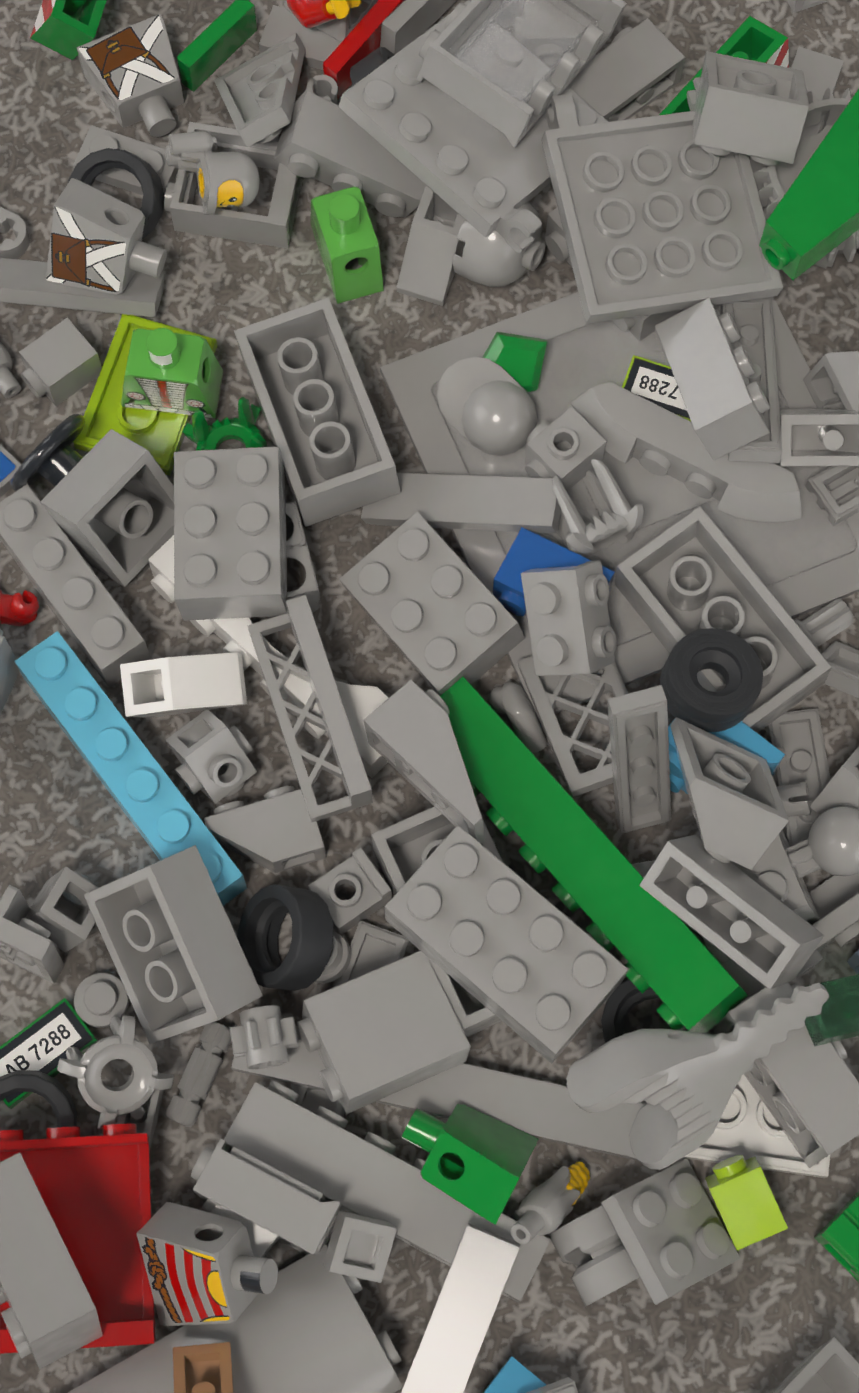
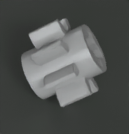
(263, 1037)

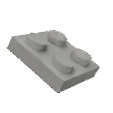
(670, 1231)

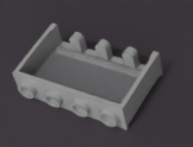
(515, 55)

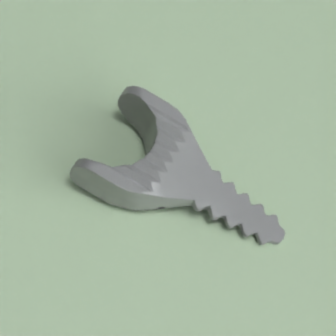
(682, 1075)

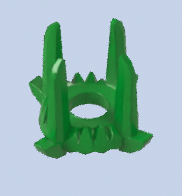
(238, 428)

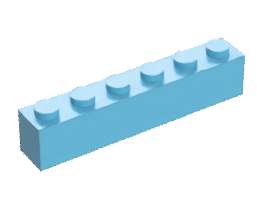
(123, 761)

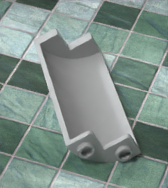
(289, 1341)

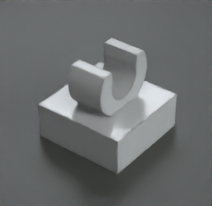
(359, 1246)

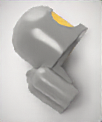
(222, 177)

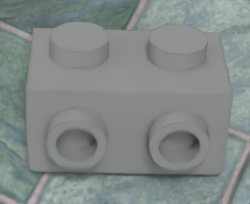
(569, 619)

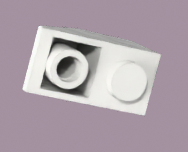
(183, 684)

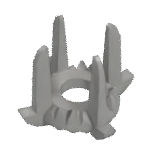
(617, 518)
(88, 1069)

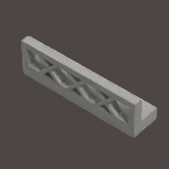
(330, 705)

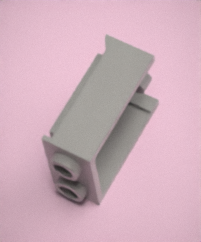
(266, 1197)

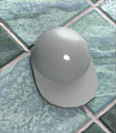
(486, 406)

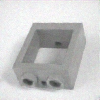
(234, 225)

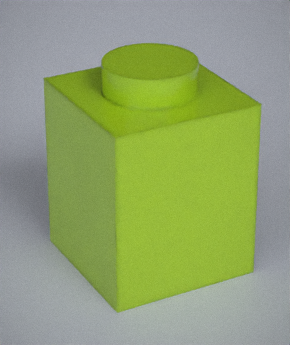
(745, 1201)

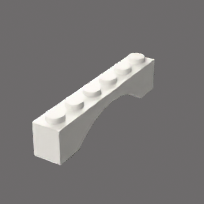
(357, 699)

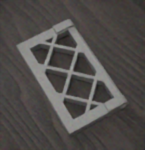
(564, 745)

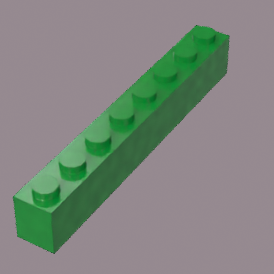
(588, 869)

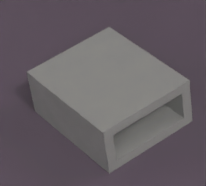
(383, 1032)

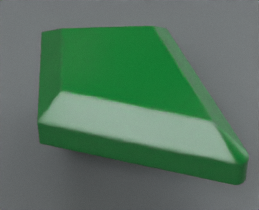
(519, 357)

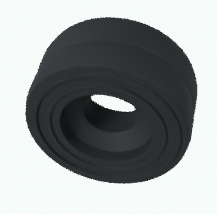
(728, 656)

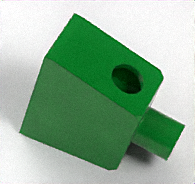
(471, 1157)

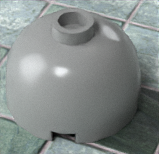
(491, 259)

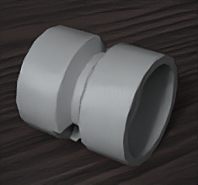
(596, 1254)

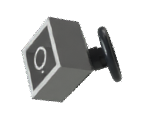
(108, 503)

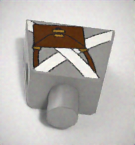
(135, 75)
(98, 242)

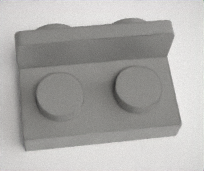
(25, 941)

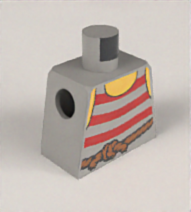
(201, 1266)

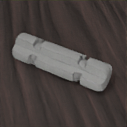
(199, 1074)

